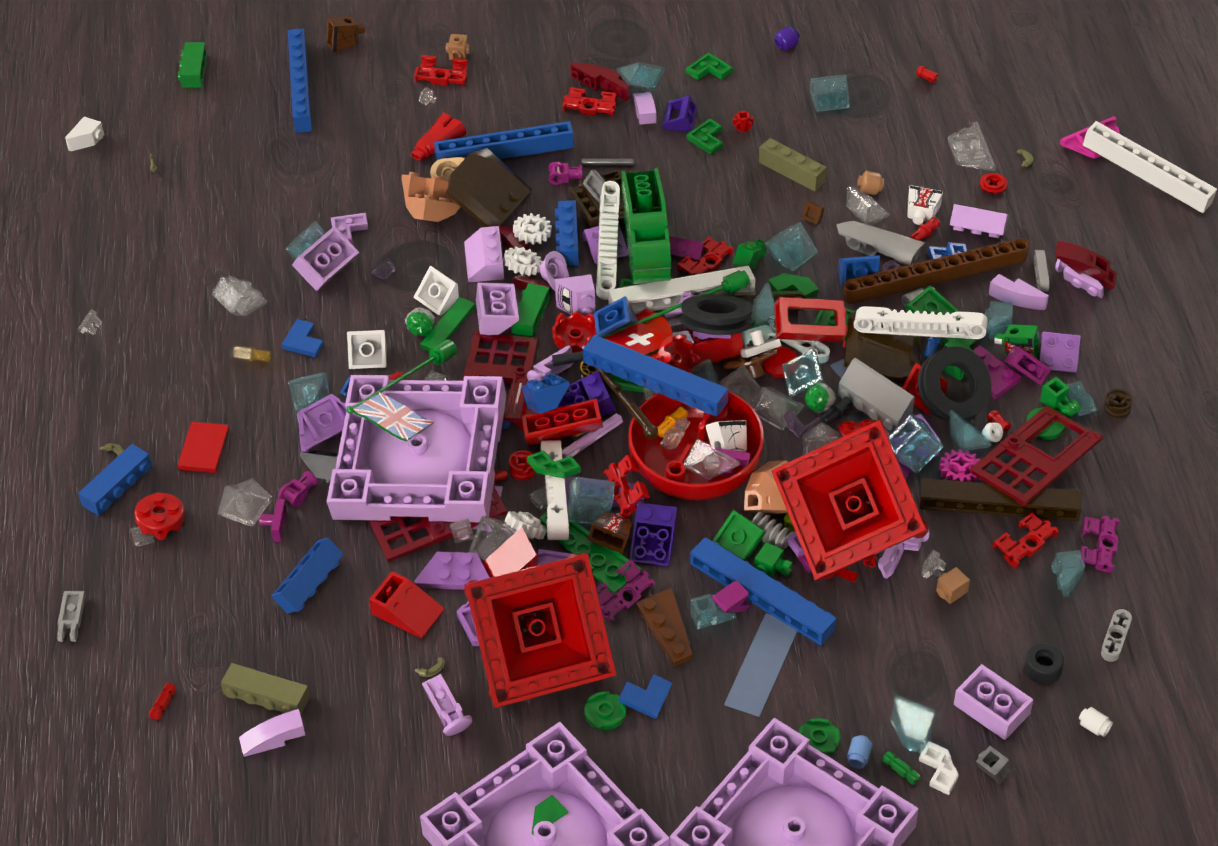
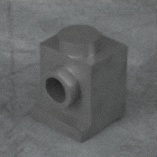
(1001, 765)

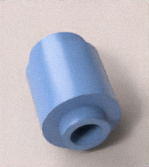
(859, 751)

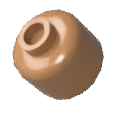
(871, 182)

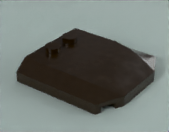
(486, 188)
(587, 203)
(885, 353)

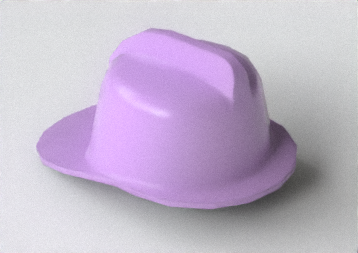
(553, 268)

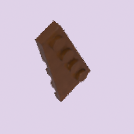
(666, 624)

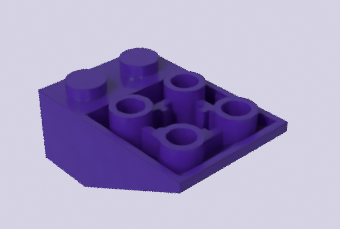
(587, 389)
(654, 534)

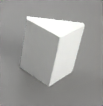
(437, 291)
(367, 349)

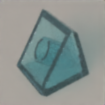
(641, 75)
(965, 434)

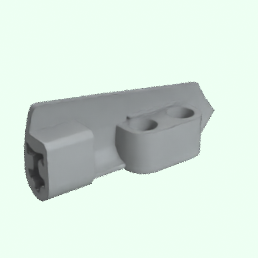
(873, 240)

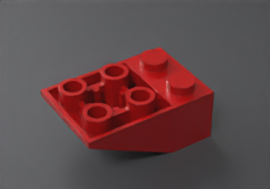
(405, 605)

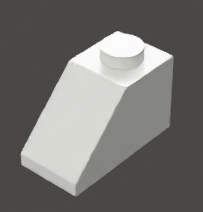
(84, 134)

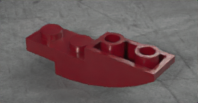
(597, 76)
(1086, 261)

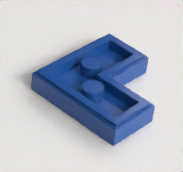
(299, 340)
(648, 700)

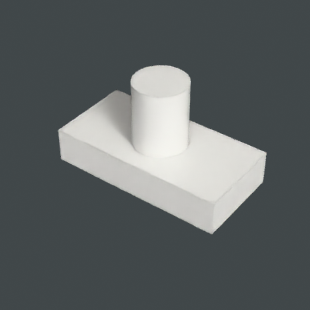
(759, 344)

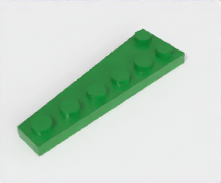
(602, 559)

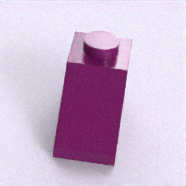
(1027, 365)

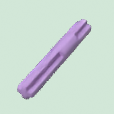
(592, 436)

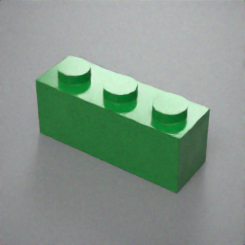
(192, 65)
(531, 310)

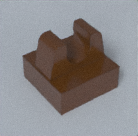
(813, 212)

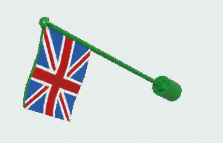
(393, 415)

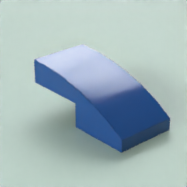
(952, 248)

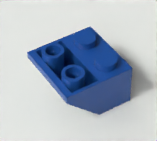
(544, 394)

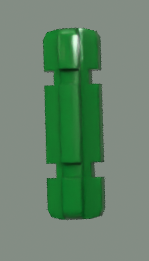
(901, 768)

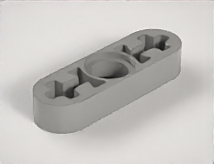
(1041, 270)
(1114, 627)

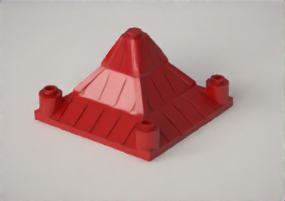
(849, 500)
(540, 630)

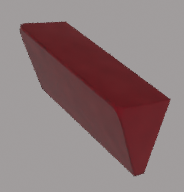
(509, 240)
(522, 281)

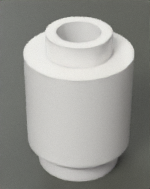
(1095, 721)

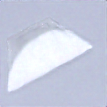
(971, 148)

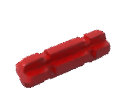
(162, 701)

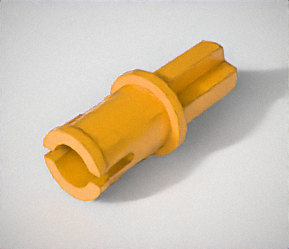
(670, 420)

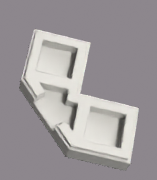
(940, 759)

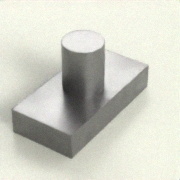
(594, 184)

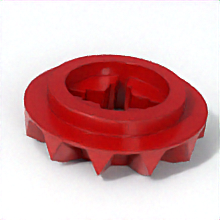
(993, 178)

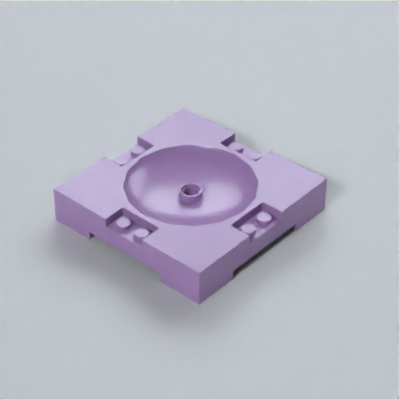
(435, 474)
(791, 788)
(504, 802)

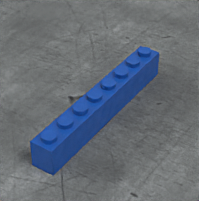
(299, 81)
(511, 142)
(655, 375)
(764, 591)

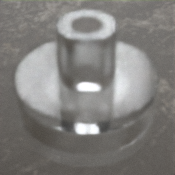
(427, 96)

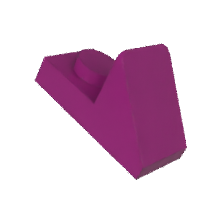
(732, 598)

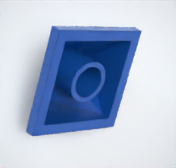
(614, 317)

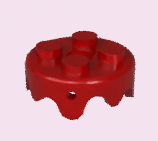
(573, 324)
(678, 353)
(159, 523)

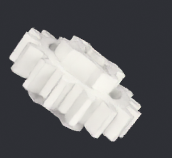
(532, 229)
(522, 261)
(529, 523)

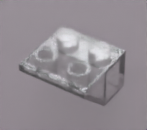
(238, 295)

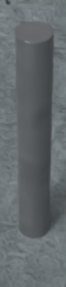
(608, 162)

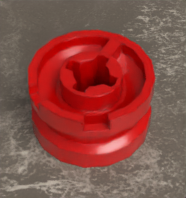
(519, 467)

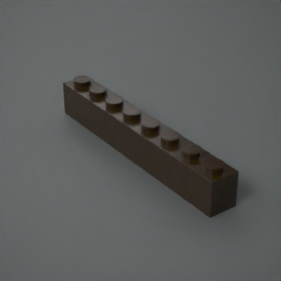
(986, 499)

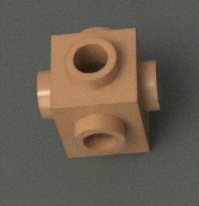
(458, 46)

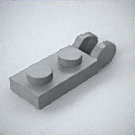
(70, 614)

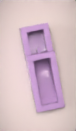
(645, 108)
(1018, 293)
(272, 733)

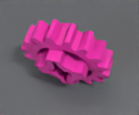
(957, 466)

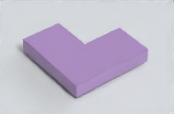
(350, 223)

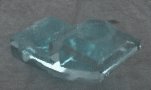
(1085, 400)

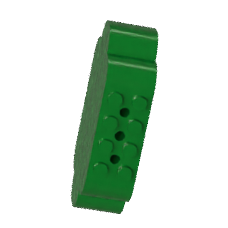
(646, 226)

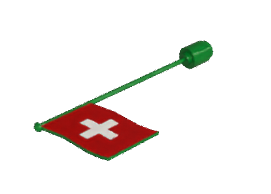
(648, 339)

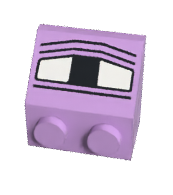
(575, 294)

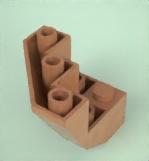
(427, 197)
(763, 492)

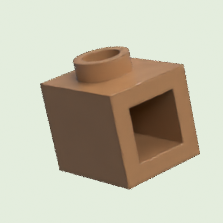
(952, 585)

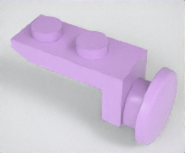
(1082, 281)
(546, 366)
(892, 555)
(446, 706)

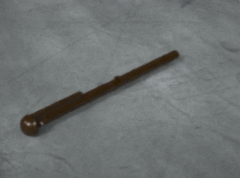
(650, 430)

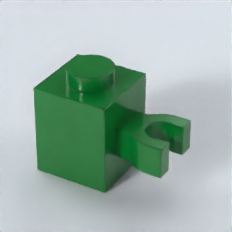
(771, 560)

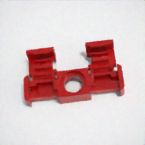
(428, 73)
(575, 101)
(714, 252)
(626, 497)
(1037, 534)

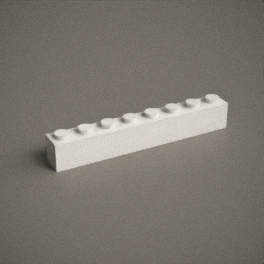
(1149, 167)
(668, 293)

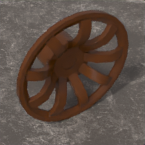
(754, 366)

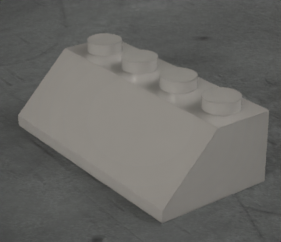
(876, 395)

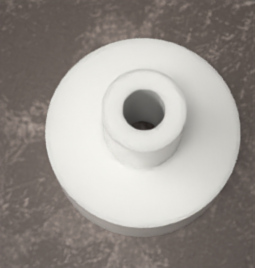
(993, 432)

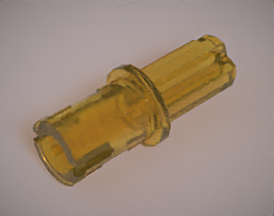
(252, 354)

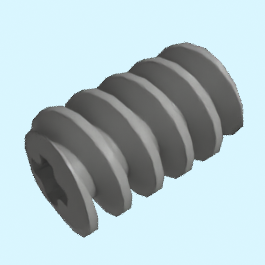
(773, 532)

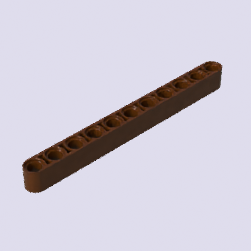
(935, 271)

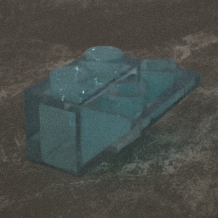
(829, 93)
(914, 443)
(589, 499)

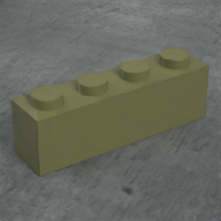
(792, 164)
(264, 689)

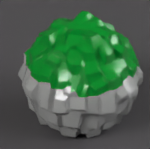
(420, 321)
(820, 398)

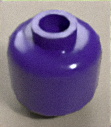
(787, 38)

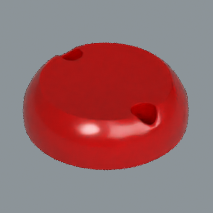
(665, 467)

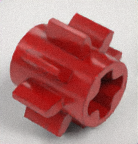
(743, 121)

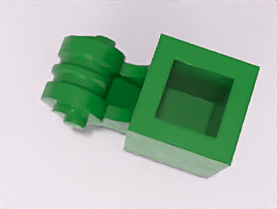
(750, 253)
(1055, 396)

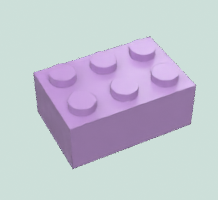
(325, 258)
(993, 702)

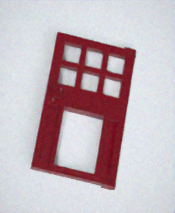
(511, 374)
(1019, 447)
(437, 530)

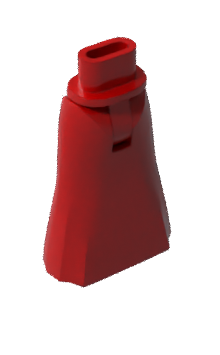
(443, 129)

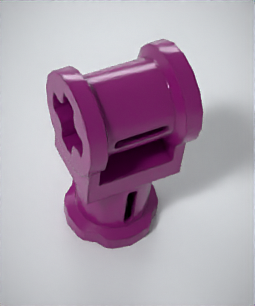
(563, 173)
(297, 491)

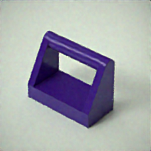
(687, 114)

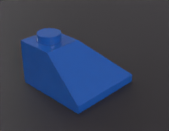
(857, 267)

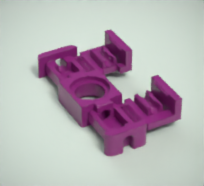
(1102, 555)
(615, 602)

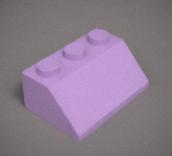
(978, 220)
(484, 255)
(496, 307)

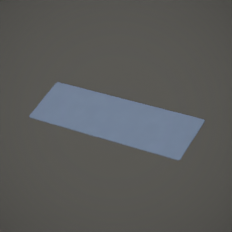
(761, 666)

